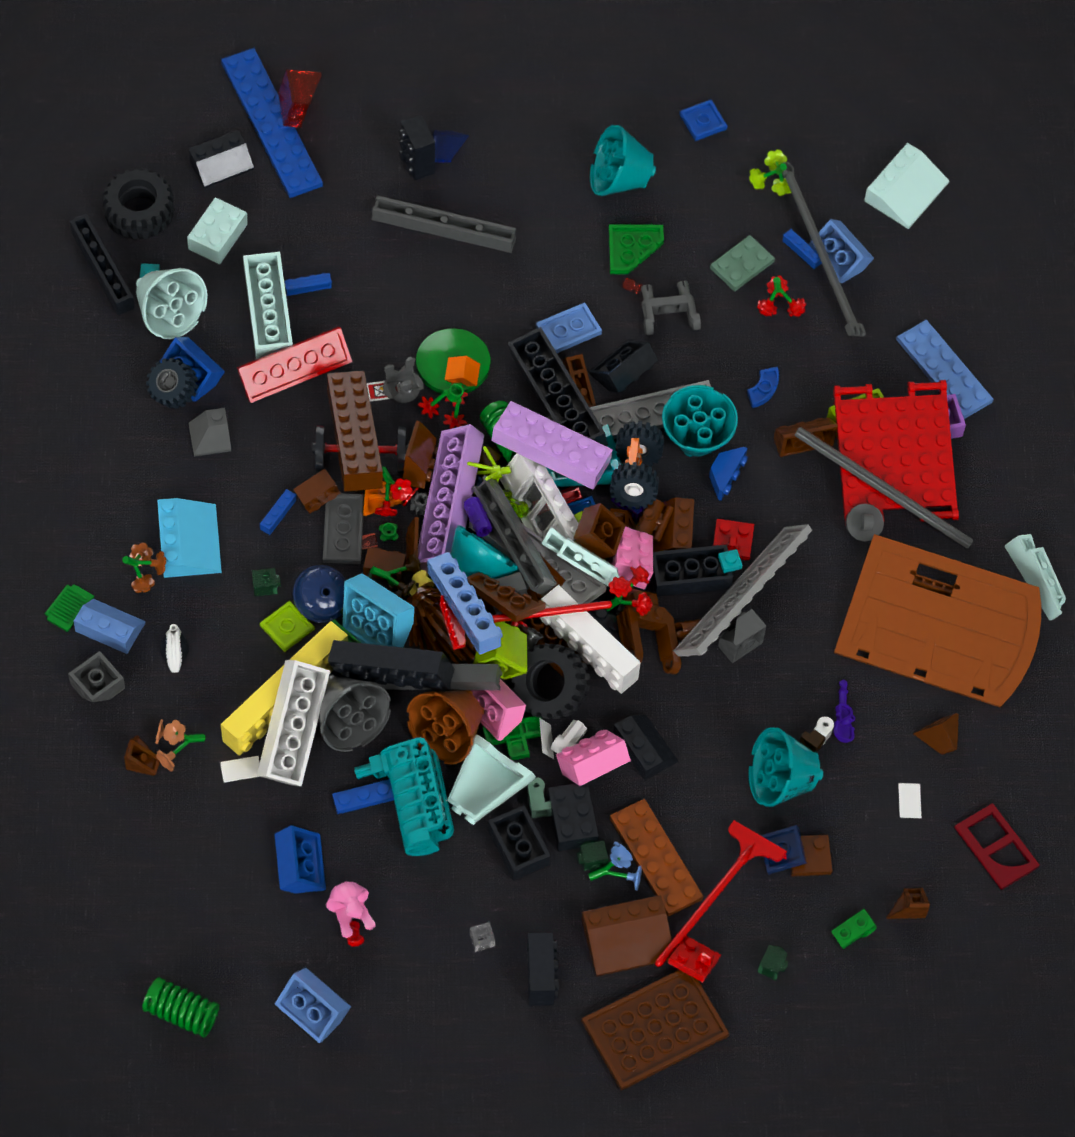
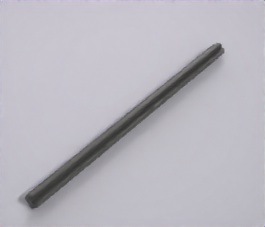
(883, 487)

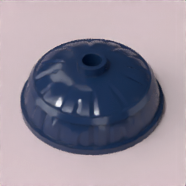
(309, 594)

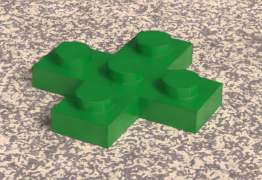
(516, 739)

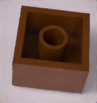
(599, 531)

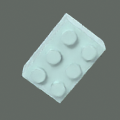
(217, 230)

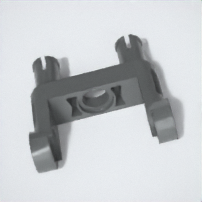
(672, 304)

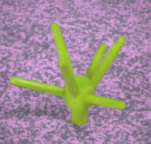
(495, 470)

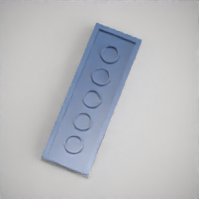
(941, 363)

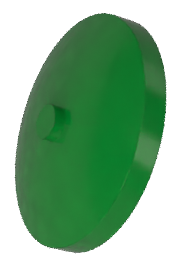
(447, 343)

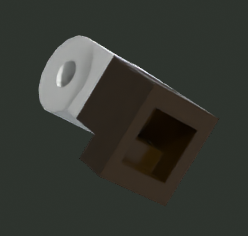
(819, 735)

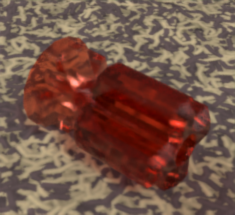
(630, 285)

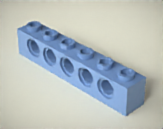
(464, 603)

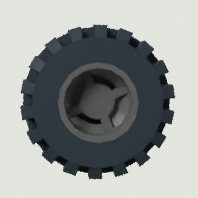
(172, 383)

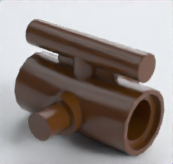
(654, 519)

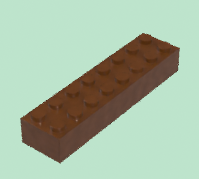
(354, 431)

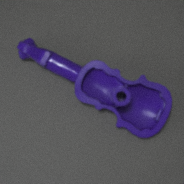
(842, 727)

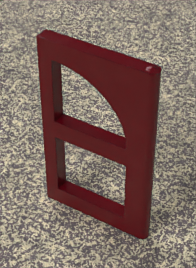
(1001, 874)

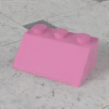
(502, 710)

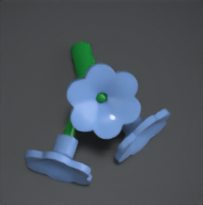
(620, 858)

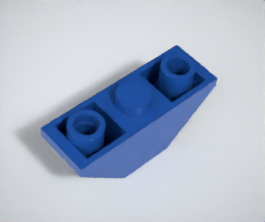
(726, 469)

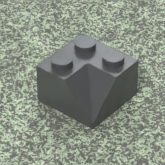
(744, 637)
(96, 679)

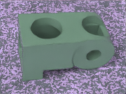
(536, 799)

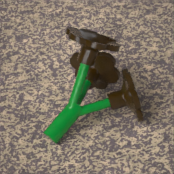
(399, 587)

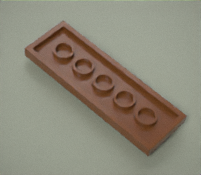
(657, 856)

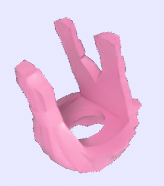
(348, 902)

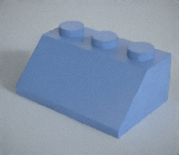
(844, 250)
(108, 625)
(312, 1004)

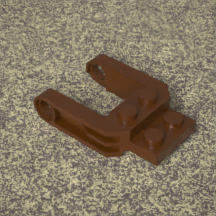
(656, 619)

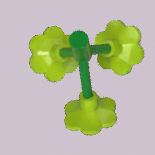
(775, 162)

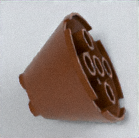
(446, 722)

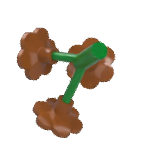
(140, 556)

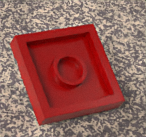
(734, 535)
(694, 959)

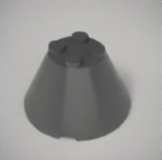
(352, 712)

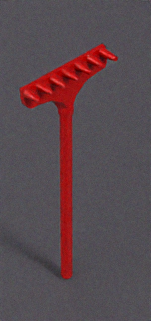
(457, 634)
(751, 846)

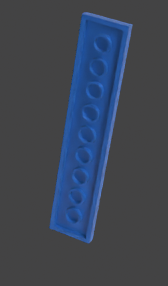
(264, 112)

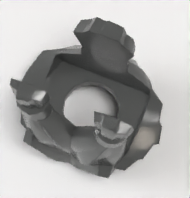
(410, 385)

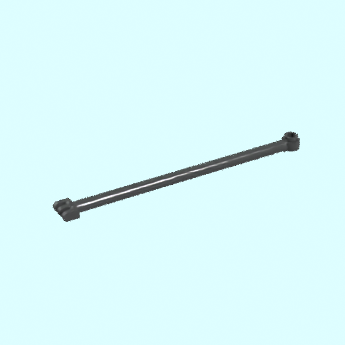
(852, 327)

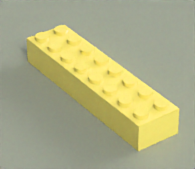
(254, 715)

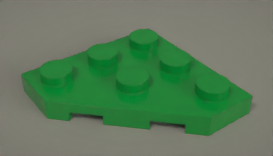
(632, 245)

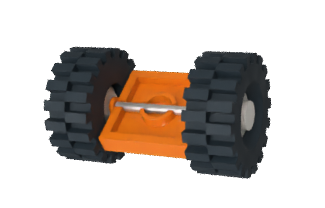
(634, 483)

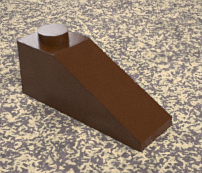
(577, 369)

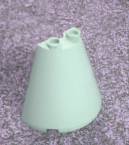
(486, 781)

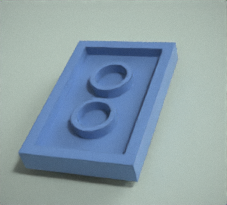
(570, 327)

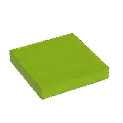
(286, 626)

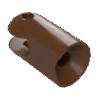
(686, 626)

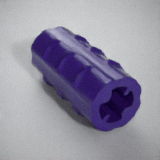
(478, 516)

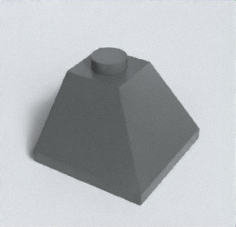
(210, 433)

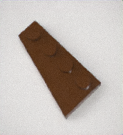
(504, 597)

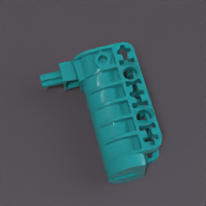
(414, 793)

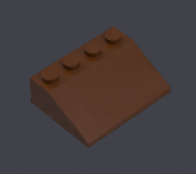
(626, 934)

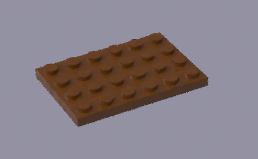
(654, 1028)

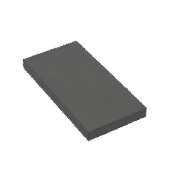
(343, 529)

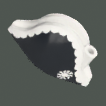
(174, 648)

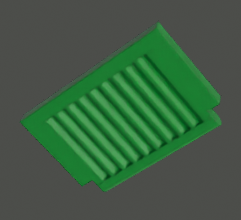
(67, 605)

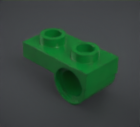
(854, 928)

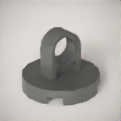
(864, 522)

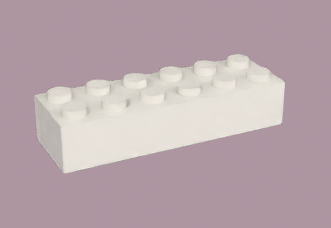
(592, 642)
(293, 722)

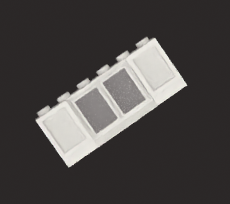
(546, 505)

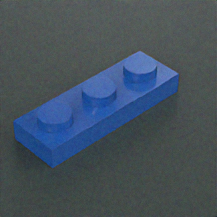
(363, 796)

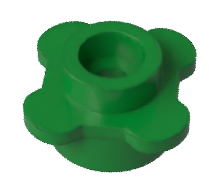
(391, 527)

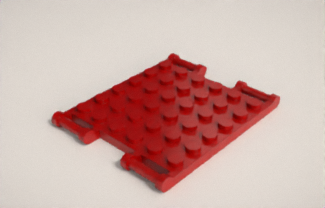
(900, 443)

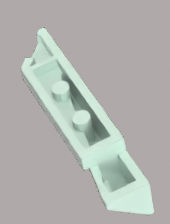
(580, 557)
(1037, 571)

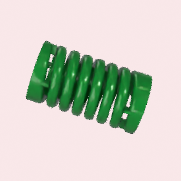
(489, 418)
(182, 1003)

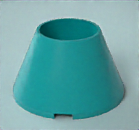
(479, 556)

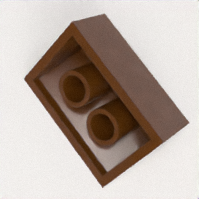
(788, 444)
(420, 456)
(679, 528)

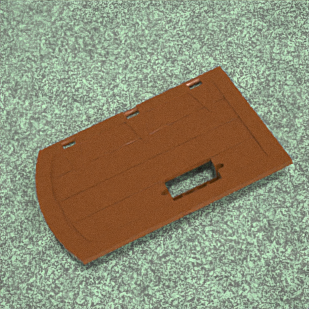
(962, 641)

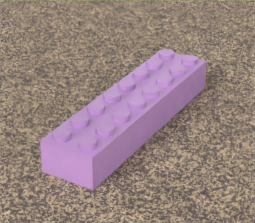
(449, 489)

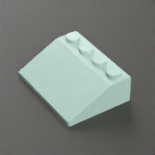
(906, 186)

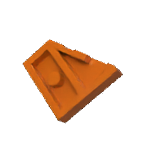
(374, 499)

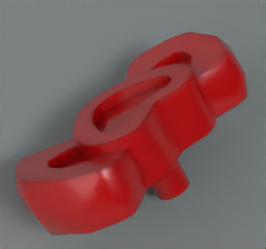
(356, 939)

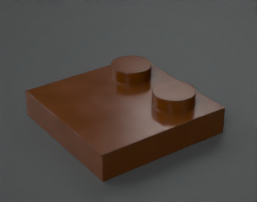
(817, 856)

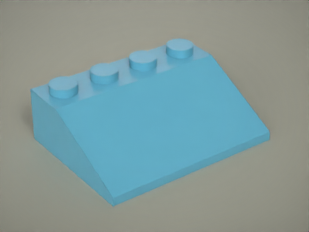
(189, 537)
(375, 613)

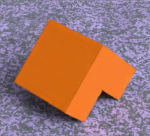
(462, 370)

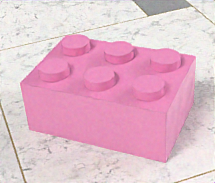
(634, 550)
(593, 757)

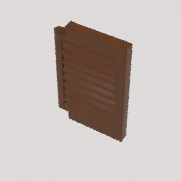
(412, 539)

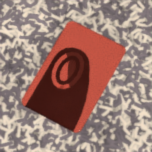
(369, 541)

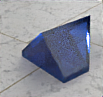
(447, 144)

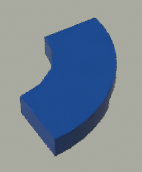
(764, 388)

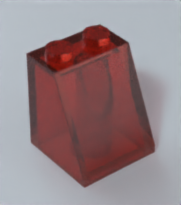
(296, 95)

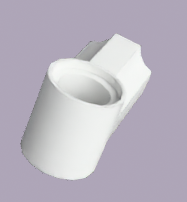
(570, 737)

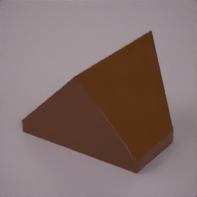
(941, 734)
(140, 757)
(911, 904)

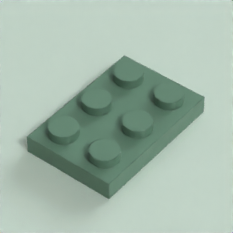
(742, 263)

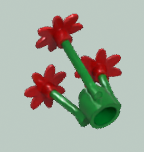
(454, 395)

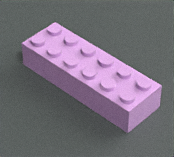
(551, 445)

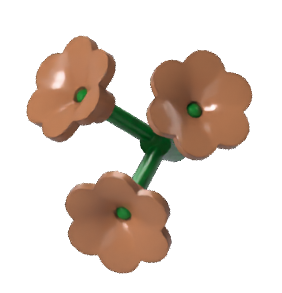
(173, 733)

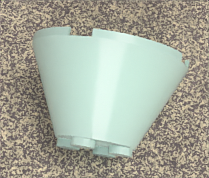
(171, 301)

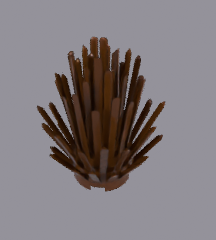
(431, 622)

